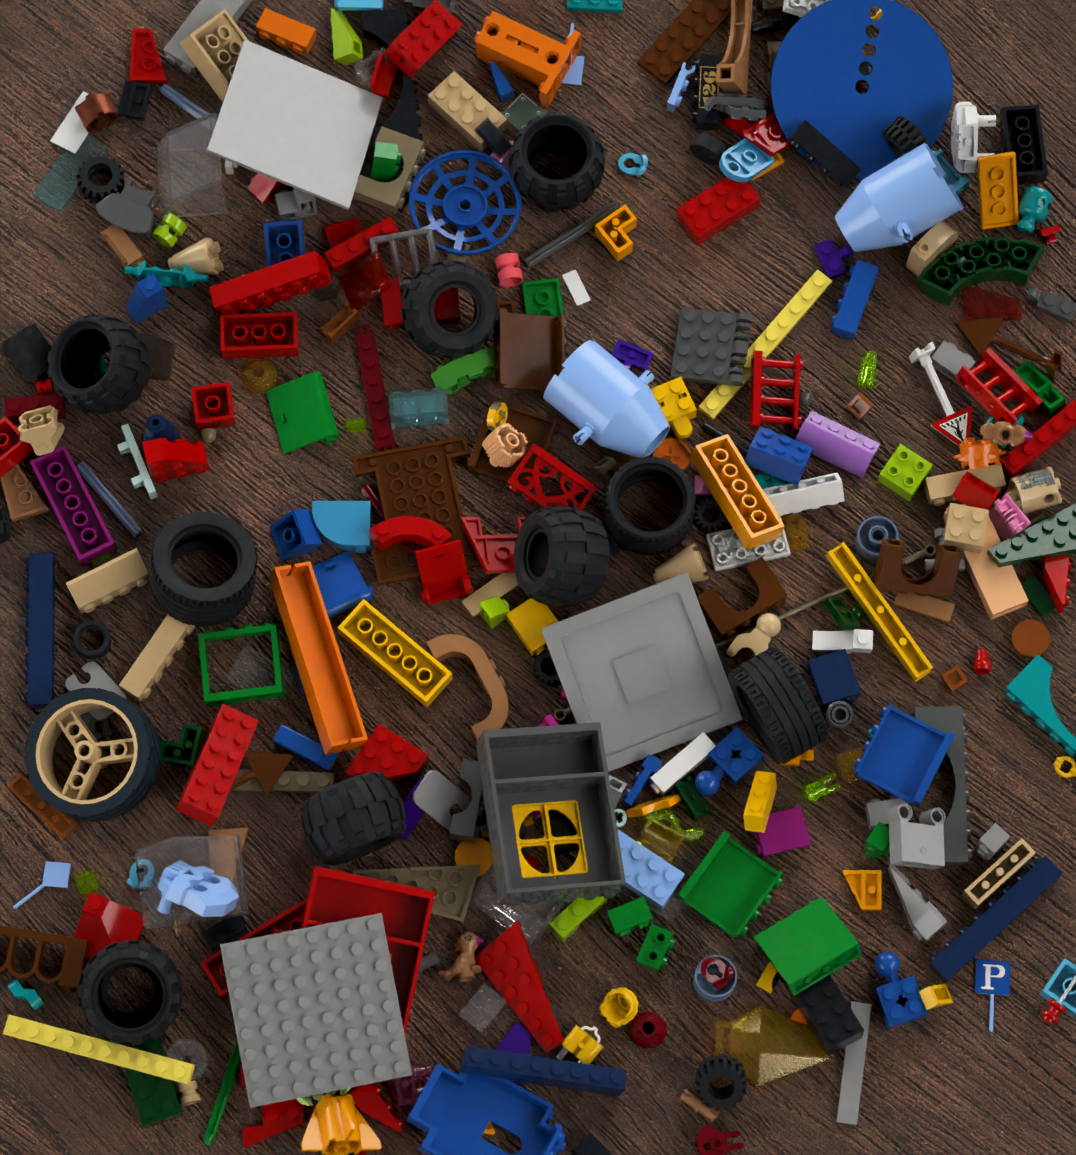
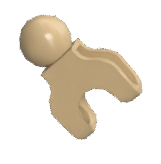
(767, 626)

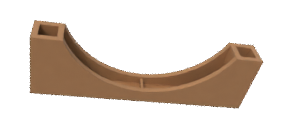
(733, 69)

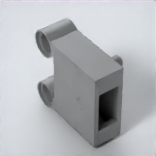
(916, 843)

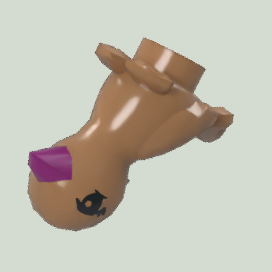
(1005, 433)
(464, 965)

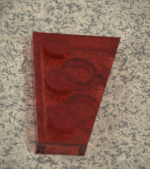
(987, 305)

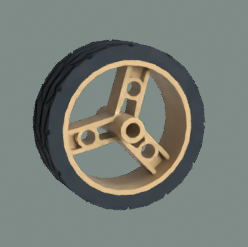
(64, 715)

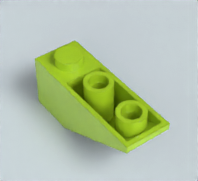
(346, 43)

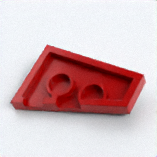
(145, 60)

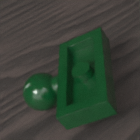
(846, 618)

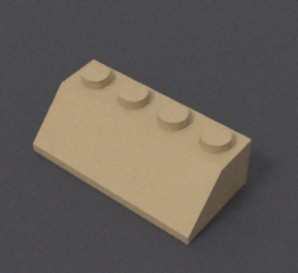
(108, 581)

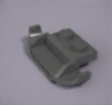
(739, 105)

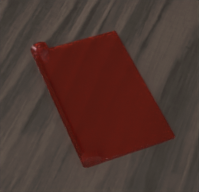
(365, 281)

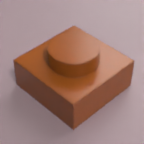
(860, 406)
(954, 679)

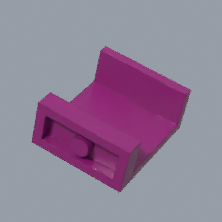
(783, 833)

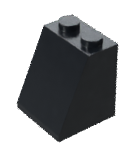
(28, 353)

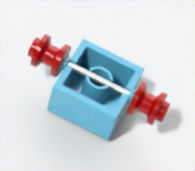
(1060, 993)

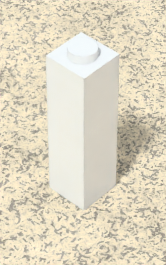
(681, 764)

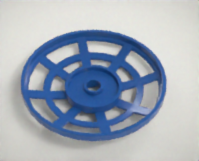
(465, 194)

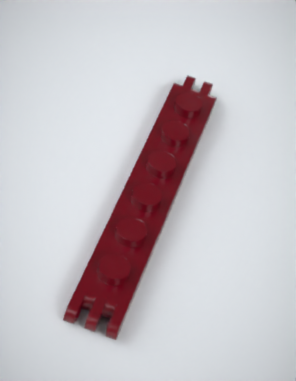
(374, 389)

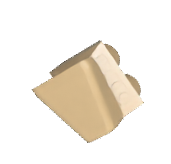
(41, 429)

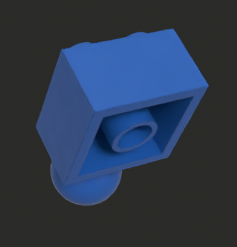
(732, 769)
(907, 989)

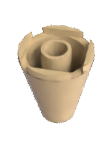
(685, 561)

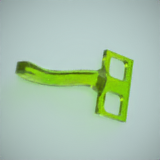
(690, 836)

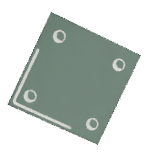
(522, 111)

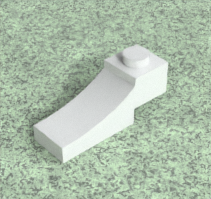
(852, 640)

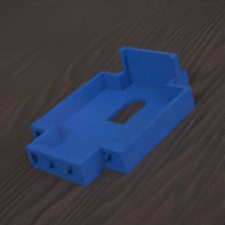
(459, 1107)

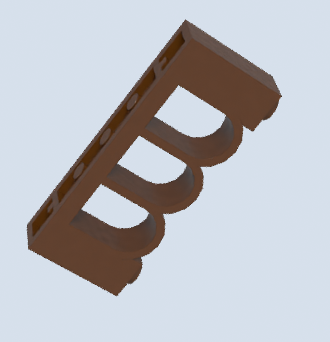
(73, 962)

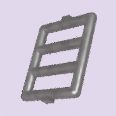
(410, 236)

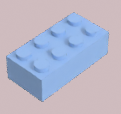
(648, 873)

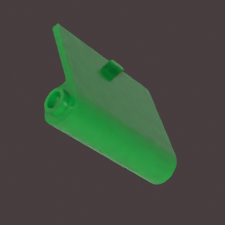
(305, 411)

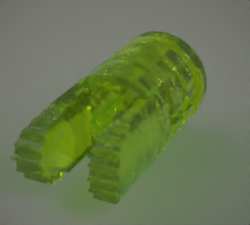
(867, 370)
(818, 788)

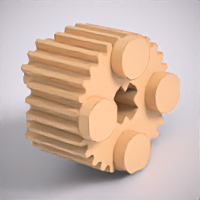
(505, 446)

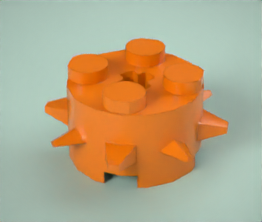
(978, 453)

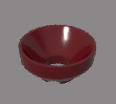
(647, 1040)

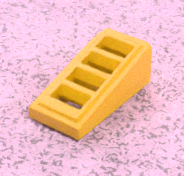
(935, 996)

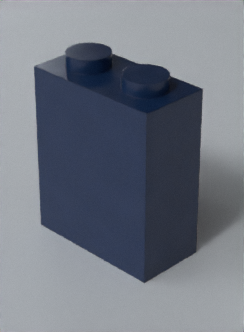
(833, 678)

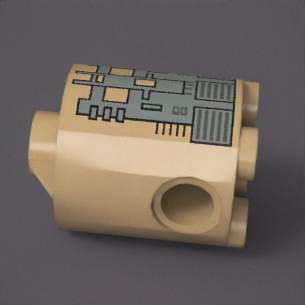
(1035, 490)

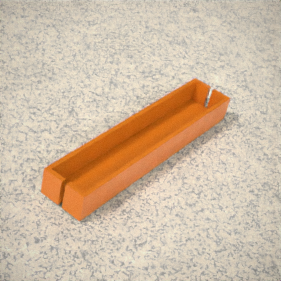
(317, 658)

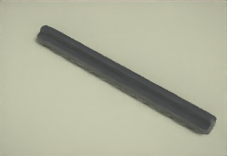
(570, 235)

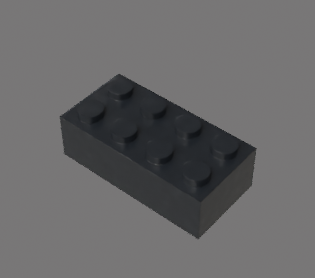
(1023, 135)
(828, 1015)

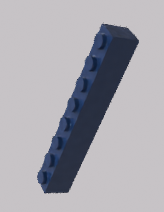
(41, 630)
(995, 919)
(543, 1071)

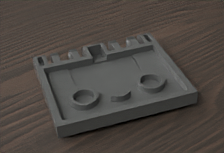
(710, 345)

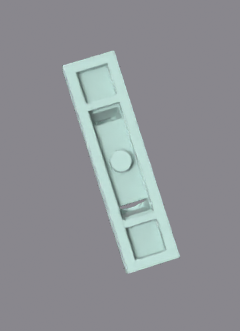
(144, 477)

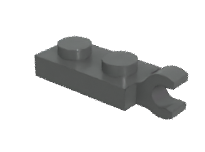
(1052, 304)

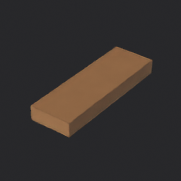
(925, 606)

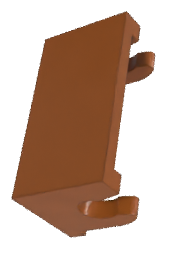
(339, 323)

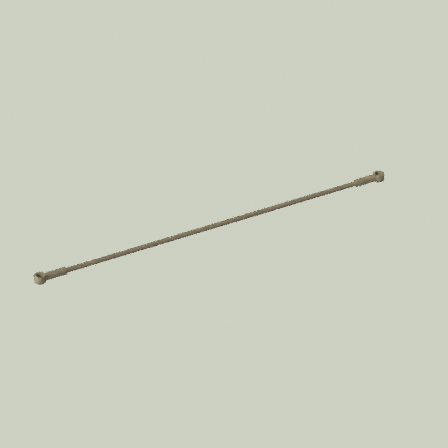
(906, 561)

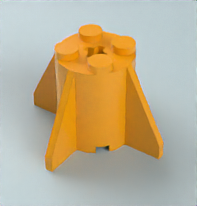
(338, 1128)

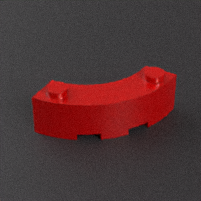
(408, 529)

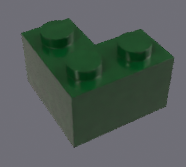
(188, 748)

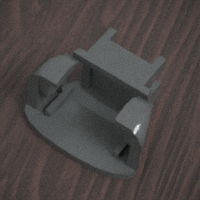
(130, 210)

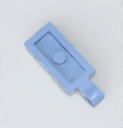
(681, 85)

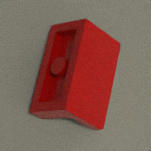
(383, 77)
(975, 492)

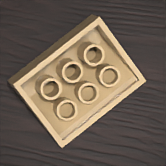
(215, 50)

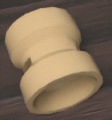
(189, 1095)

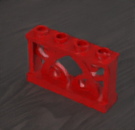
(543, 458)

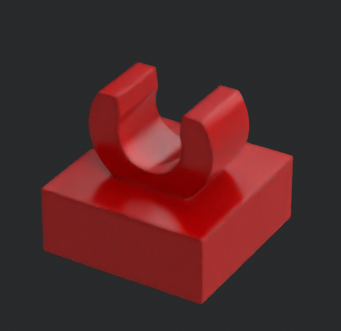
(1049, 234)

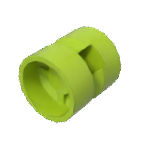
(169, 230)

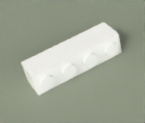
(807, 495)

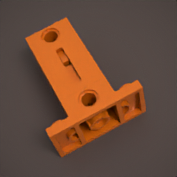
(527, 53)

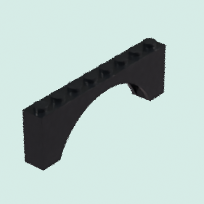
(384, 28)

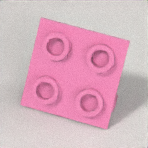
(1007, 517)

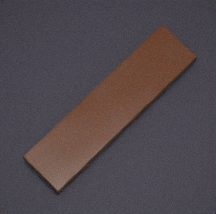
(56, 820)

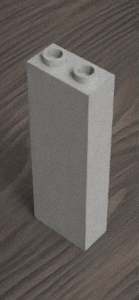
(200, 15)

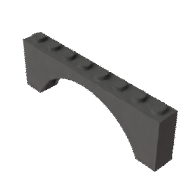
(955, 826)

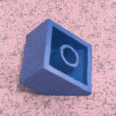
(295, 534)

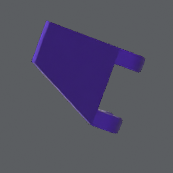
(516, 1041)

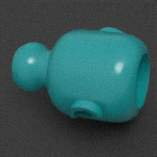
(1033, 208)

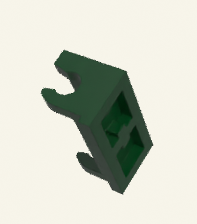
(692, 799)

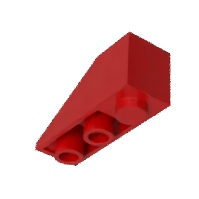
(1055, 578)
(371, 1104)

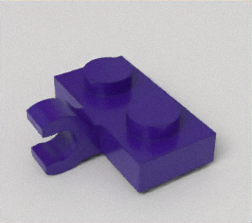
(831, 258)
(632, 355)

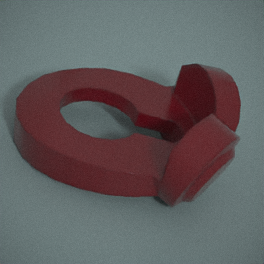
(718, 982)

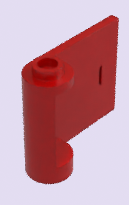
(443, 572)

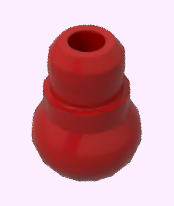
(982, 664)

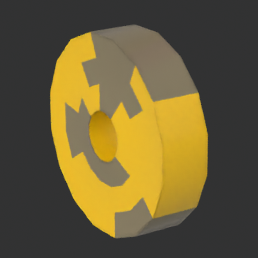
(496, 415)

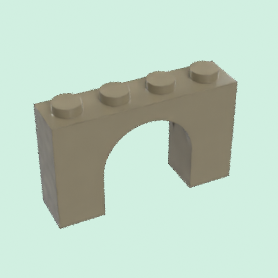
(390, 194)

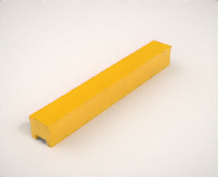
(879, 612)

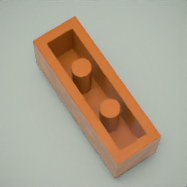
(286, 32)

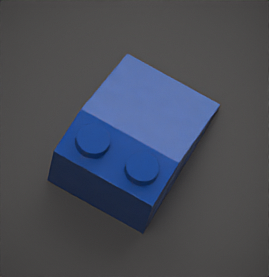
(283, 240)

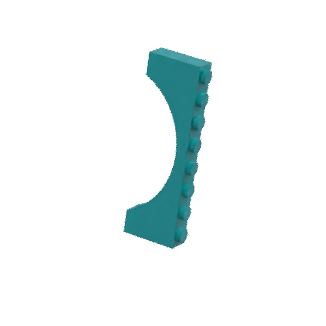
(1032, 693)

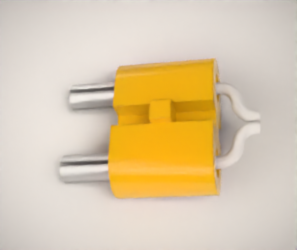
(581, 1044)

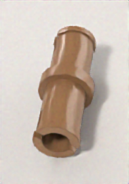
(695, 1103)

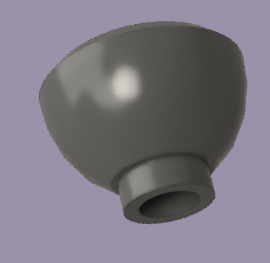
(839, 714)

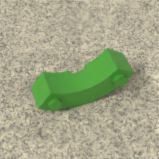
(461, 371)

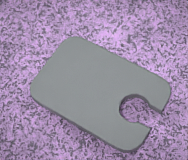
(98, 679)
(437, 795)

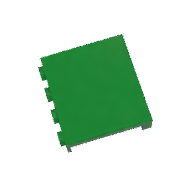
(730, 886)
(808, 945)

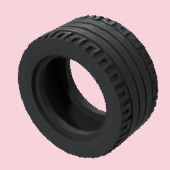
(210, 533)
(778, 705)

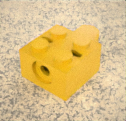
(676, 406)

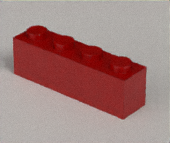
(358, 246)

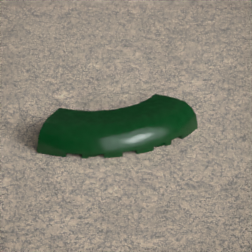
(979, 262)

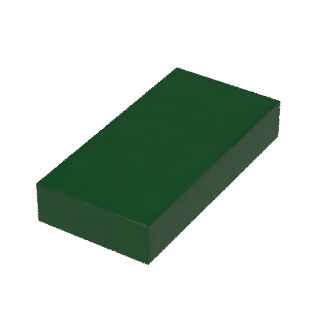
(1038, 596)

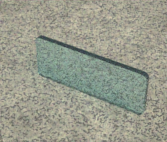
(61, 179)

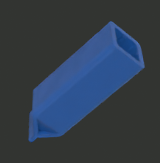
(303, 747)

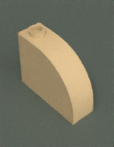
(929, 247)

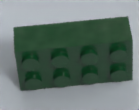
(153, 1095)

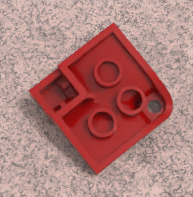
(107, 923)

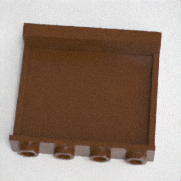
(536, 428)

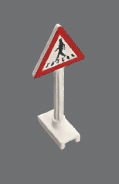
(955, 425)

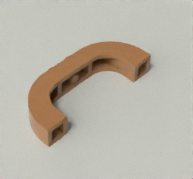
(461, 646)

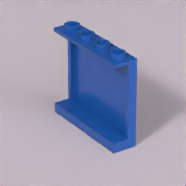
(902, 755)

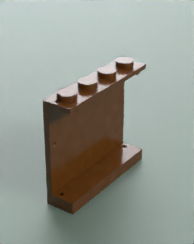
(527, 350)

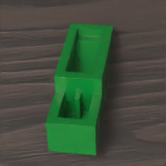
(1052, 400)

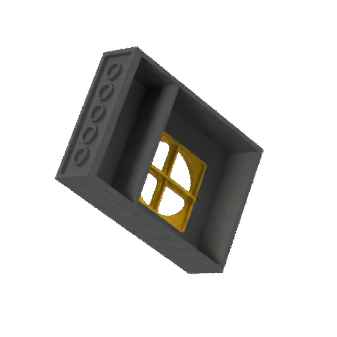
(542, 772)

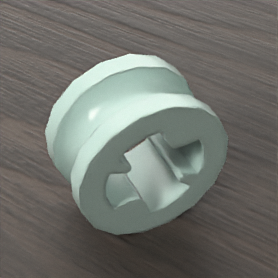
(624, 817)

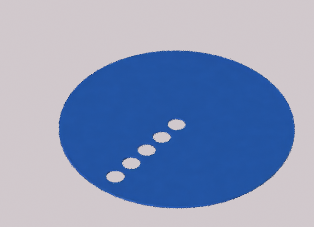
(819, 72)

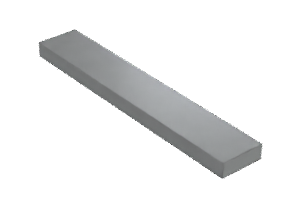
(853, 1069)

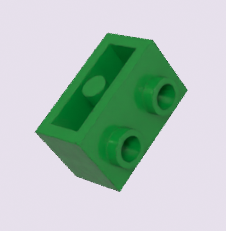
(385, 162)
(877, 842)
(629, 917)
(654, 948)

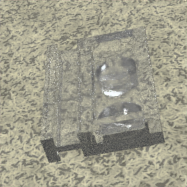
(482, 1008)

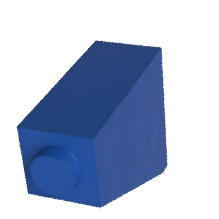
(146, 299)

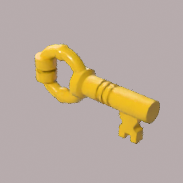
(1058, 763)

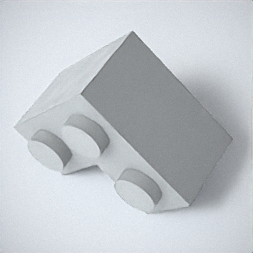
(295, 204)

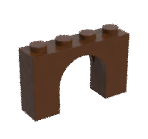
(937, 582)
(727, 621)

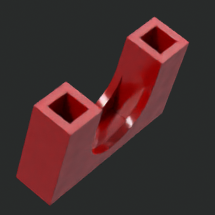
(445, 309)

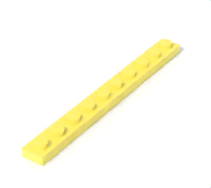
(769, 339)
(99, 1049)

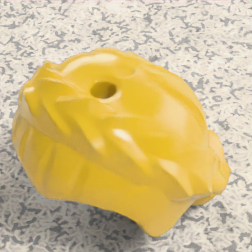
(619, 1006)

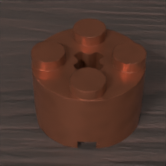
(97, 112)

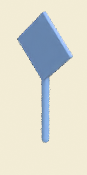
(55, 875)

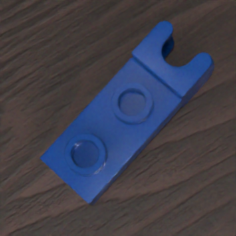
(649, 768)

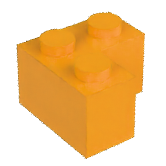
(613, 232)

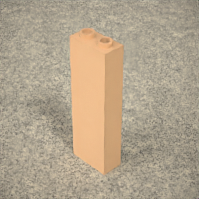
(996, 586)

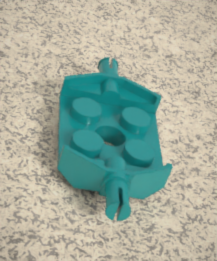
(169, 277)

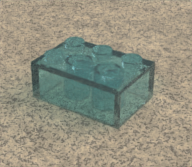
(418, 408)

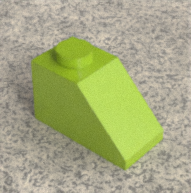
(494, 610)

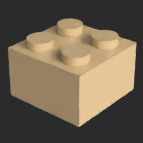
(965, 527)

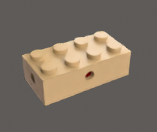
(464, 108)

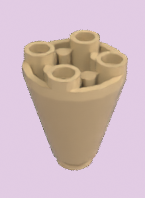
(200, 257)

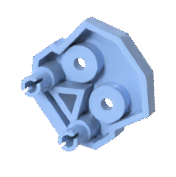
(197, 890)

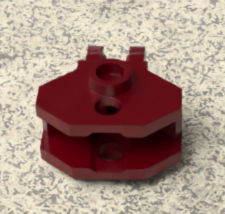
(716, 1141)

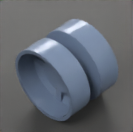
(870, 537)
(706, 989)

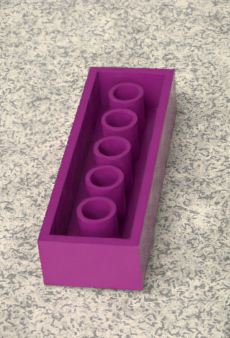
(73, 505)

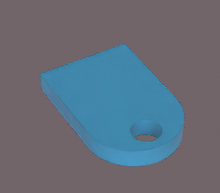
(746, 161)

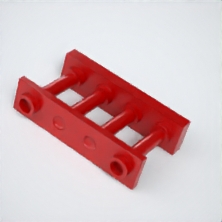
(1008, 379)
(758, 399)

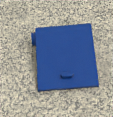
(341, 584)

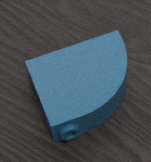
(344, 524)

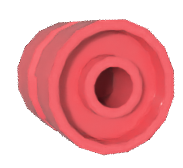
(509, 269)

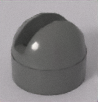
(805, 398)

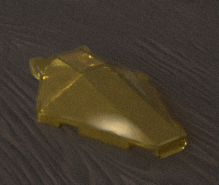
(769, 1045)

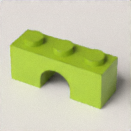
(569, 920)

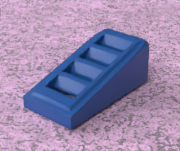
(502, 86)

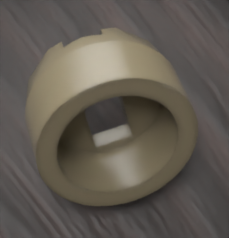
(208, 435)

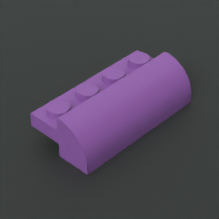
(838, 444)

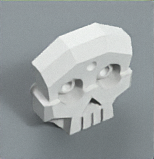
(965, 136)

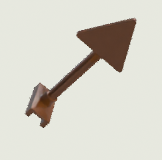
(982, 333)
(265, 768)

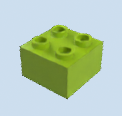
(904, 472)

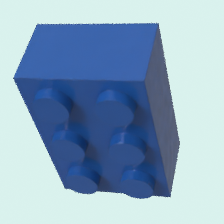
(778, 455)

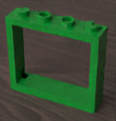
(243, 695)

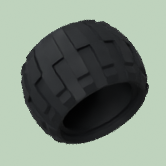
(562, 135)
(419, 309)
(77, 354)
(561, 556)
(353, 818)
(137, 1026)

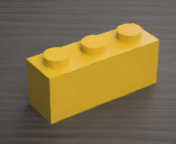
(760, 801)

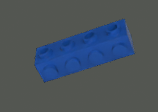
(854, 300)

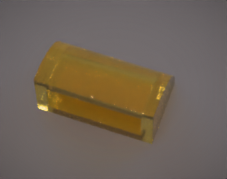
(661, 840)

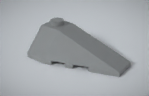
(922, 916)

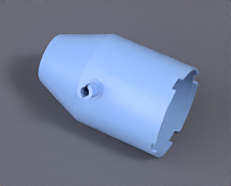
(898, 202)
(608, 402)

